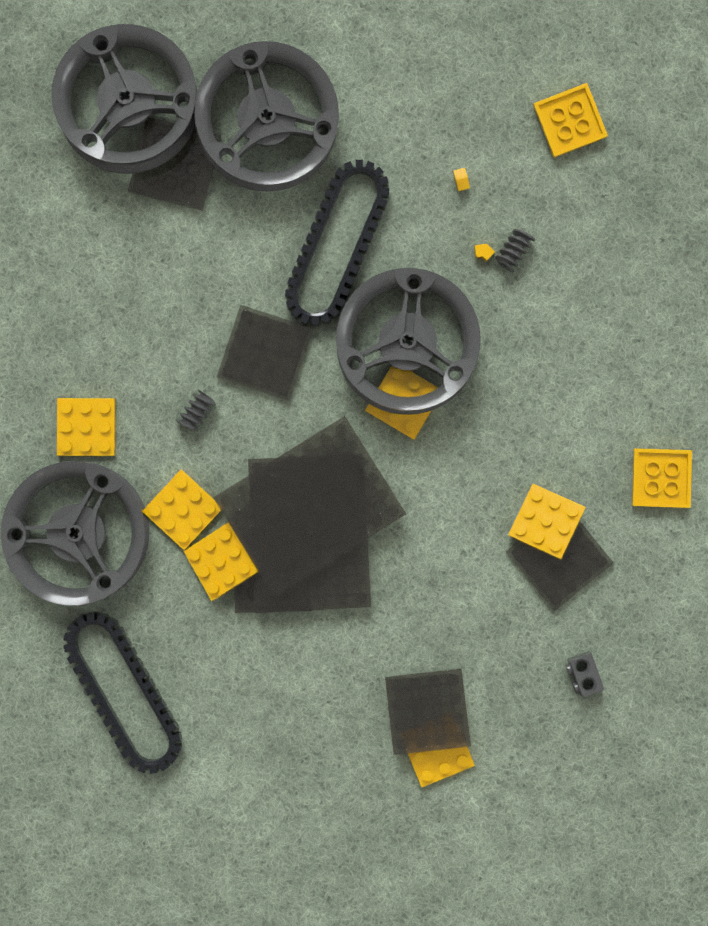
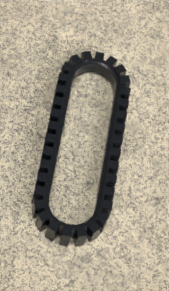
(322, 217)
(130, 750)

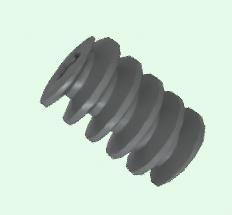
(513, 249)
(196, 411)

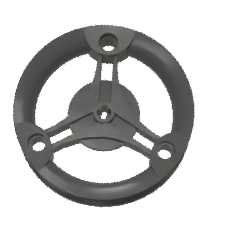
(125, 85)
(276, 106)
(414, 328)
(61, 530)

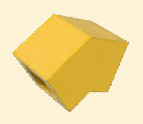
(461, 179)
(483, 251)

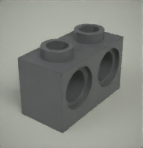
(589, 672)

